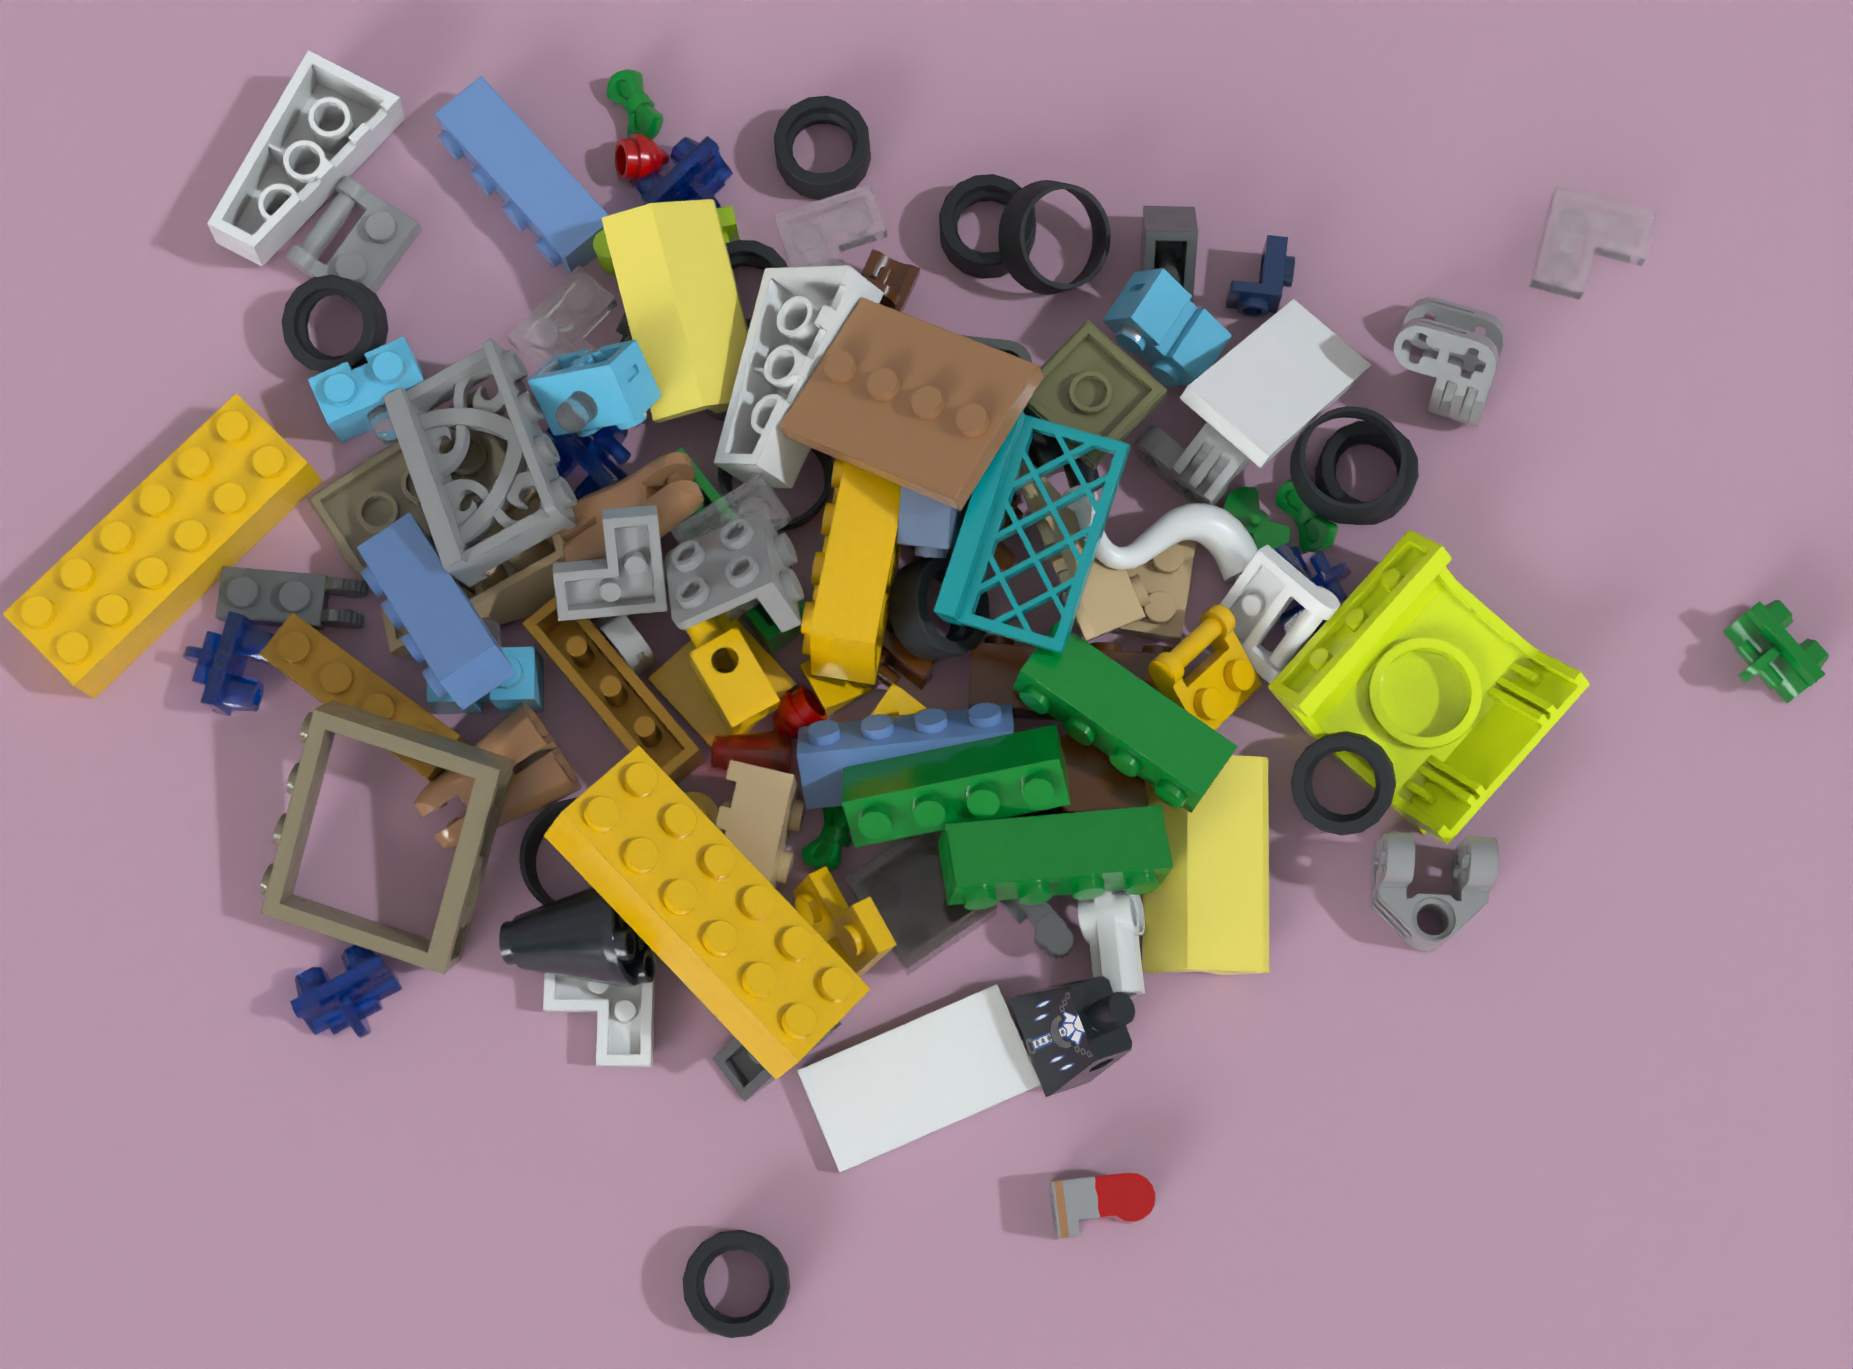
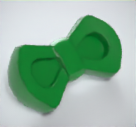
(627, 89)
(1245, 506)
(1314, 531)
(828, 846)

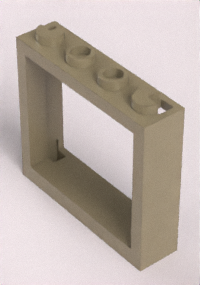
(491, 782)

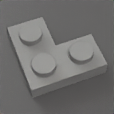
(624, 581)

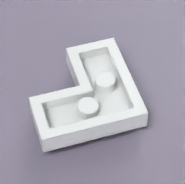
(623, 1016)

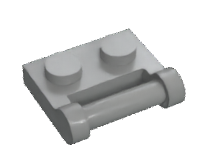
(370, 247)

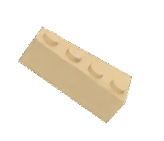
(762, 818)

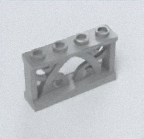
(420, 439)

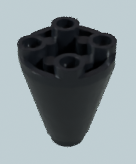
(578, 940)

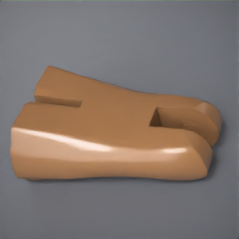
(660, 482)
(537, 779)

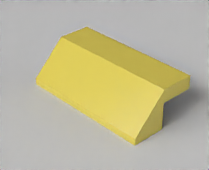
(680, 302)
(1216, 896)

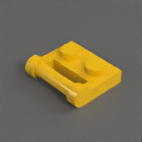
(1219, 681)

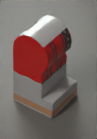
(1115, 1196)

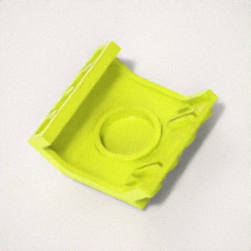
(1429, 682)

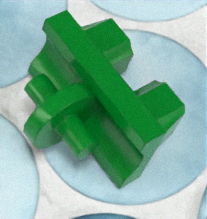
(1774, 652)

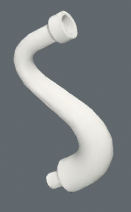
(1200, 522)

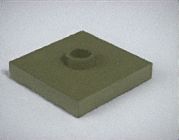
(1094, 390)

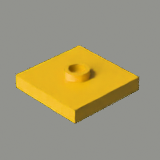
(685, 693)

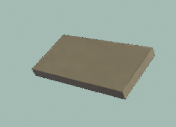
(383, 491)

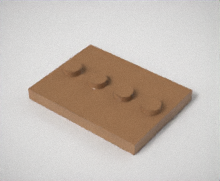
(912, 402)

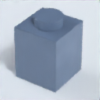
(928, 524)

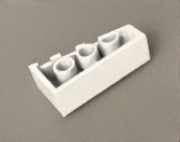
(311, 140)
(787, 338)

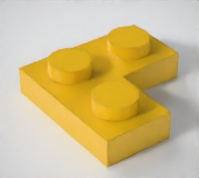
(853, 931)

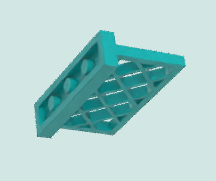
(984, 530)

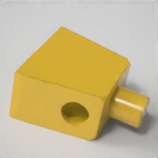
(741, 694)

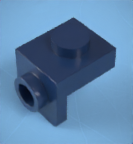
(1275, 273)

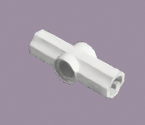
(1113, 931)

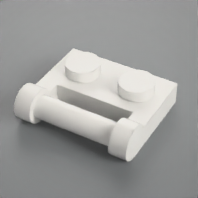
(1260, 600)

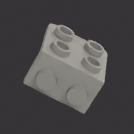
(732, 568)

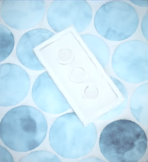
(1275, 382)
(918, 1078)

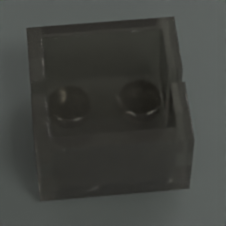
(912, 900)

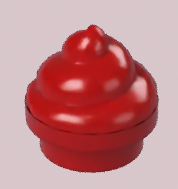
(638, 157)
(796, 711)

